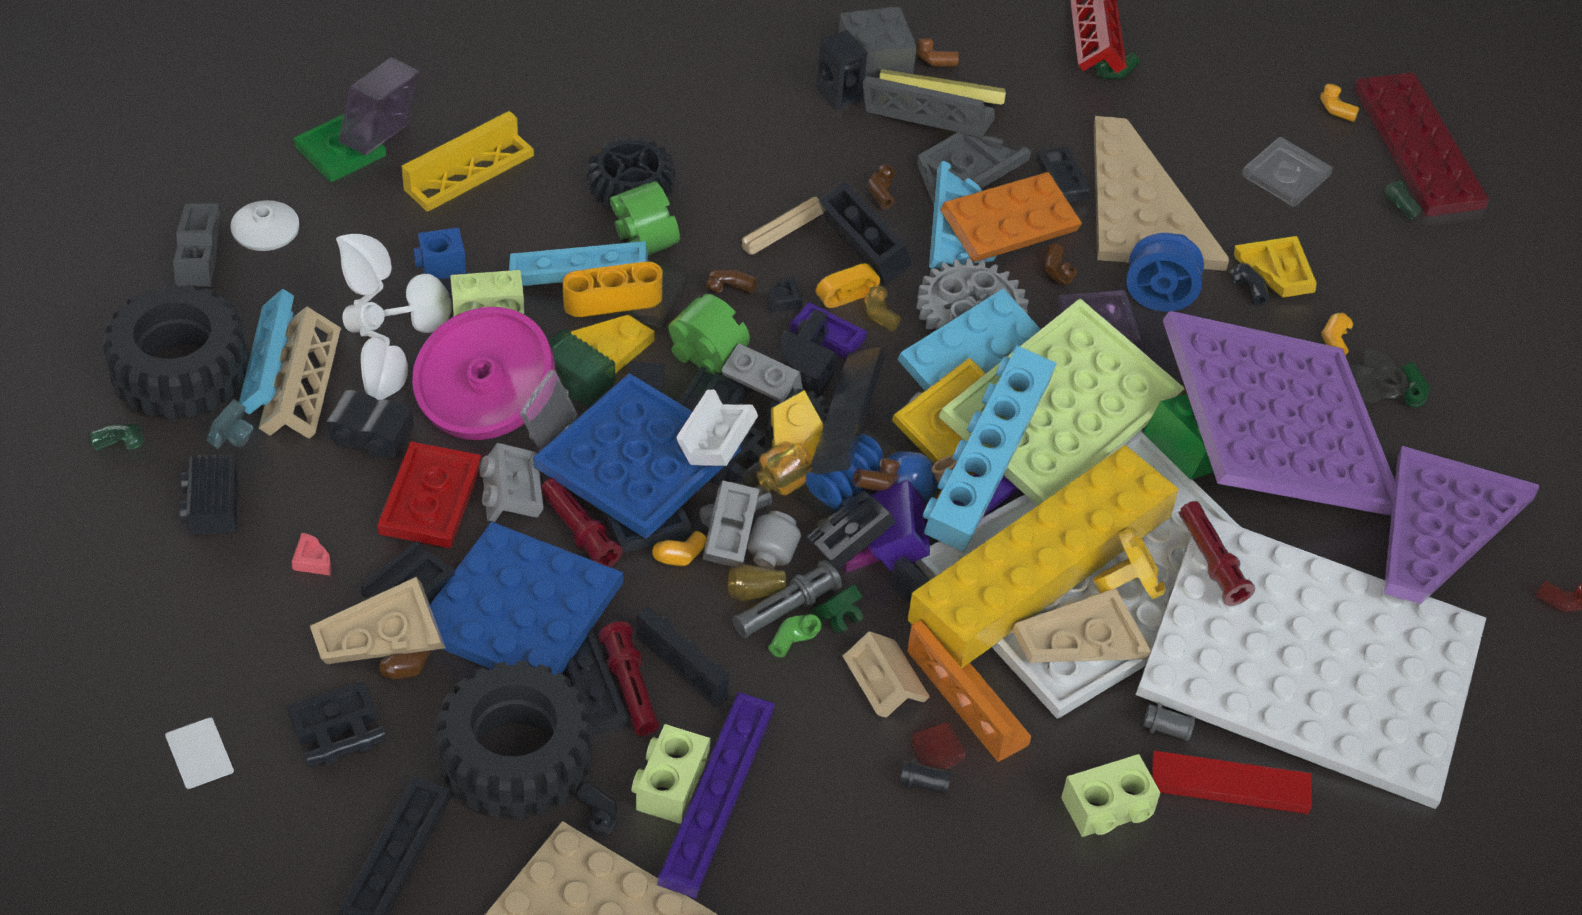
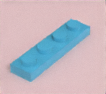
(553, 265)
(266, 351)

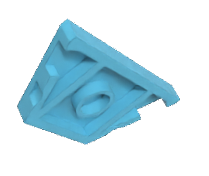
(944, 242)

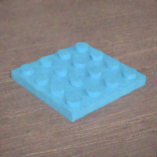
(979, 334)

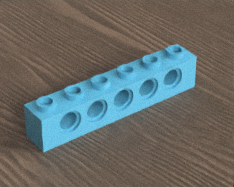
(955, 523)

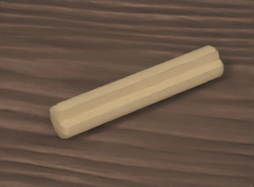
(781, 226)

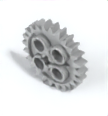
(960, 288)

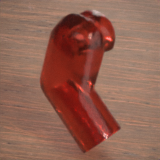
(1560, 599)

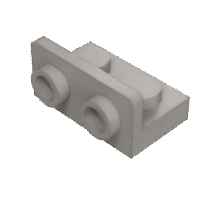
(762, 373)
(510, 482)

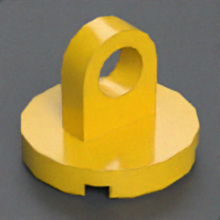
(1139, 564)

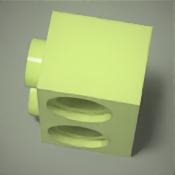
(487, 290)
(676, 774)
(1107, 788)

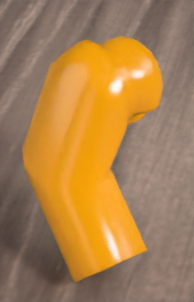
(1335, 329)
(678, 552)

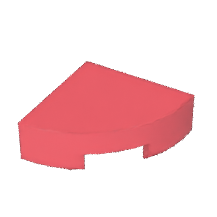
(311, 556)

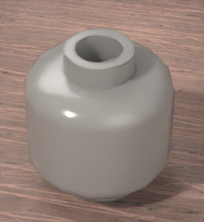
(773, 539)

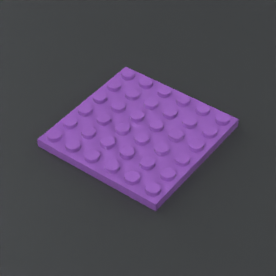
(1280, 414)

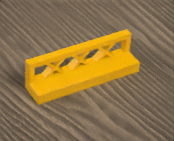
(460, 157)

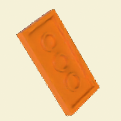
(1010, 216)

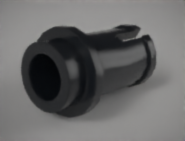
(925, 776)

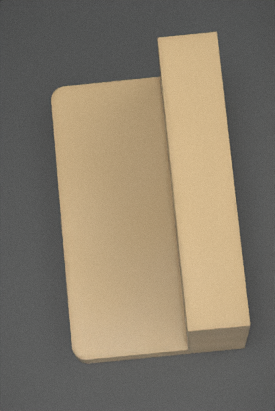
(884, 673)

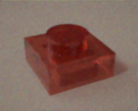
(938, 746)

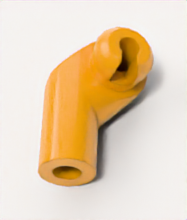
(1335, 105)

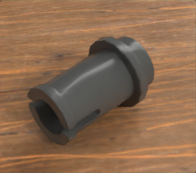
(1168, 722)

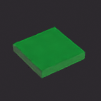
(329, 155)

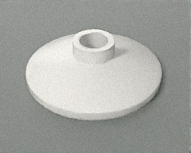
(265, 225)

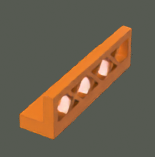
(968, 695)

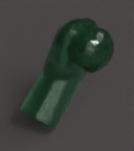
(117, 432)

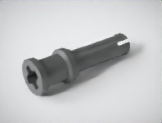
(801, 591)

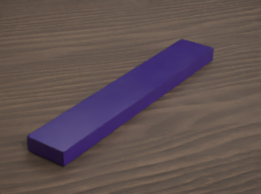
(716, 795)

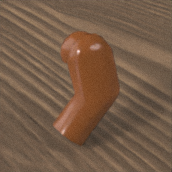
(935, 58)

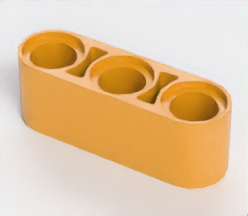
(612, 289)

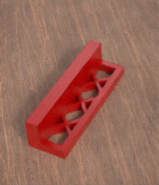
(1106, 37)

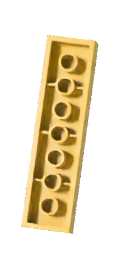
(1042, 555)

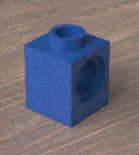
(440, 253)

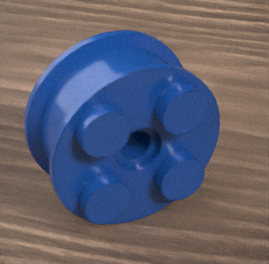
(1165, 272)

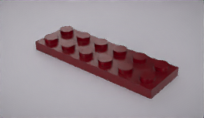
(1420, 144)

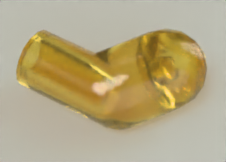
(876, 308)

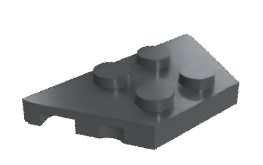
(971, 157)

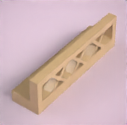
(298, 366)

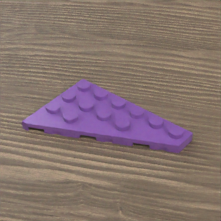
(1443, 518)

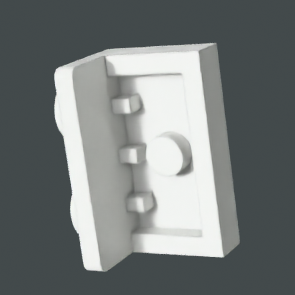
(715, 430)

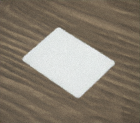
(199, 753)

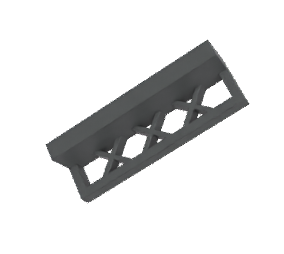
(927, 106)

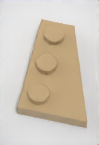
(380, 626)
(1083, 631)

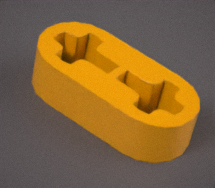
(847, 285)

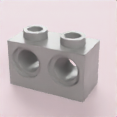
(730, 524)

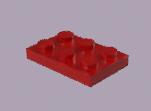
(430, 495)

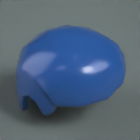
(918, 471)

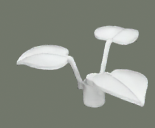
(364, 266)

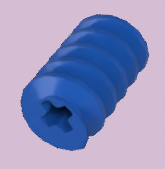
(836, 486)

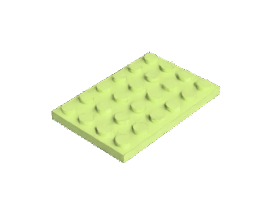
(1092, 407)

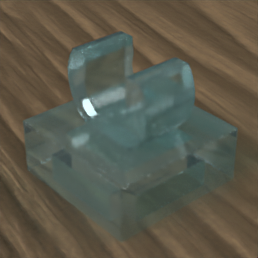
(230, 426)

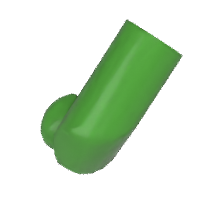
(794, 630)

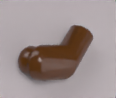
(1055, 269)
(879, 479)
(403, 665)

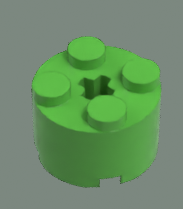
(645, 217)
(707, 333)

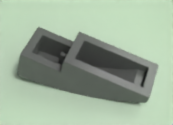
(197, 244)

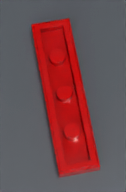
(1232, 782)

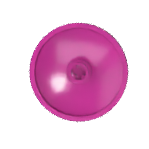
(481, 372)

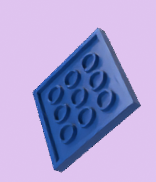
(628, 457)
(521, 601)

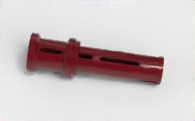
(588, 533)
(1222, 565)
(625, 663)

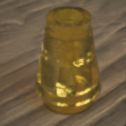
(754, 582)

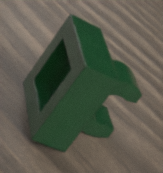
(839, 605)

